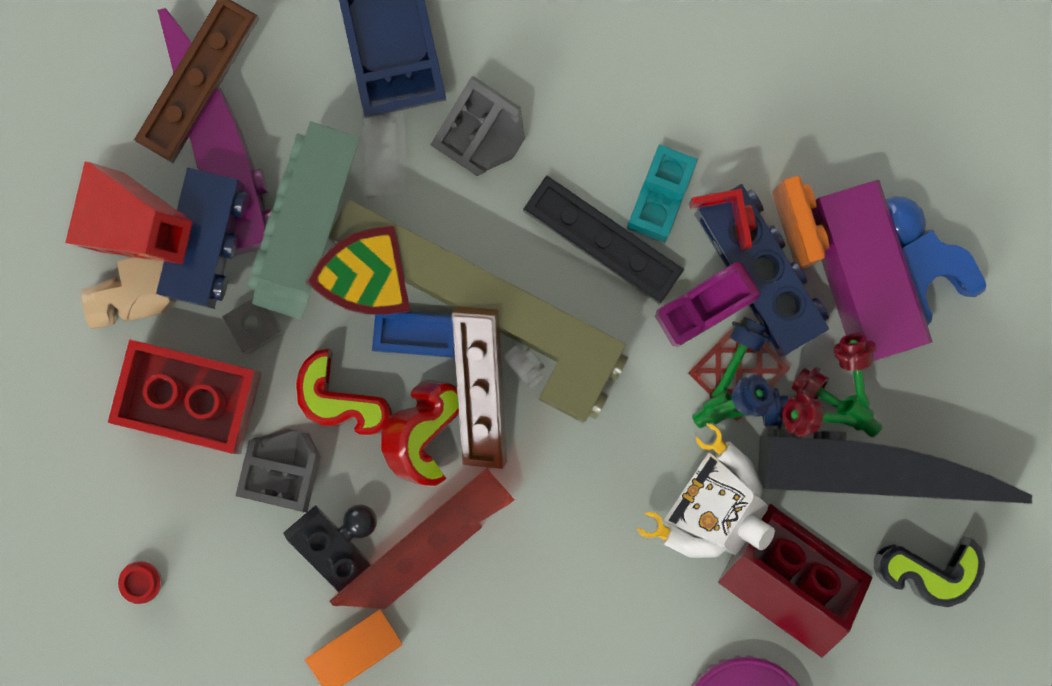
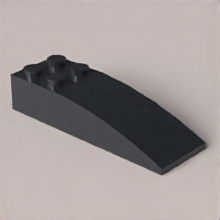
(866, 468)

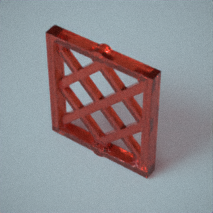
(695, 372)

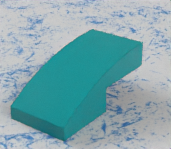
(662, 193)

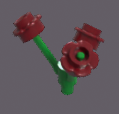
(805, 414)

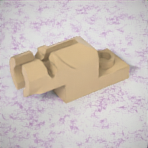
(132, 295)

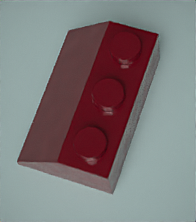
(798, 584)

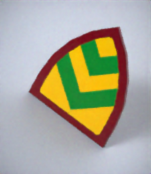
(363, 274)

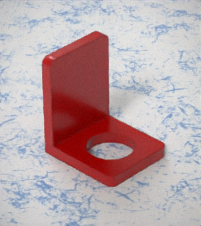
(743, 214)

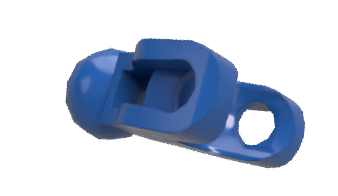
(930, 257)

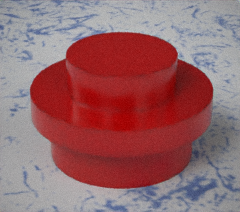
(139, 582)

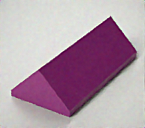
(870, 270)

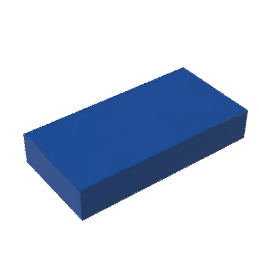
(414, 334)

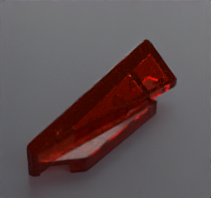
(426, 544)

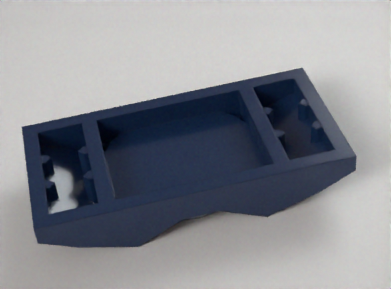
(392, 54)

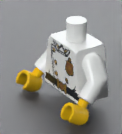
(717, 507)

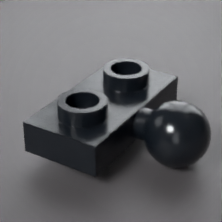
(330, 547)

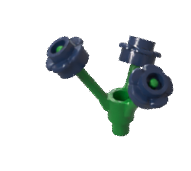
(751, 394)

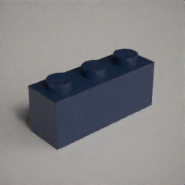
(213, 206)

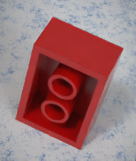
(184, 397)

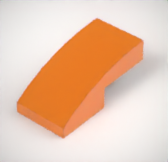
(354, 651)

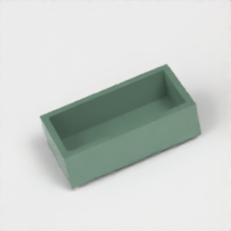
(301, 218)

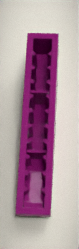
(222, 148)

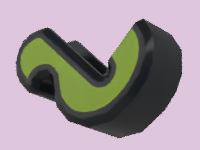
(931, 584)

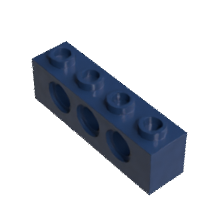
(785, 332)

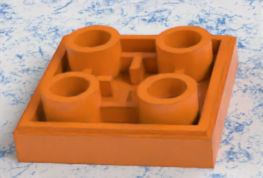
(794, 209)

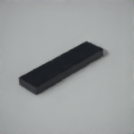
(603, 239)

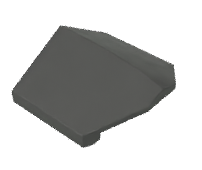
(481, 129)
(280, 470)

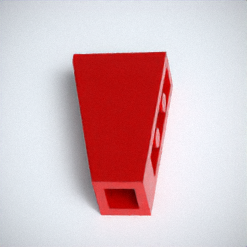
(125, 218)

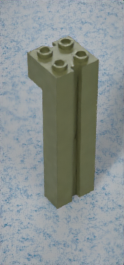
(582, 352)

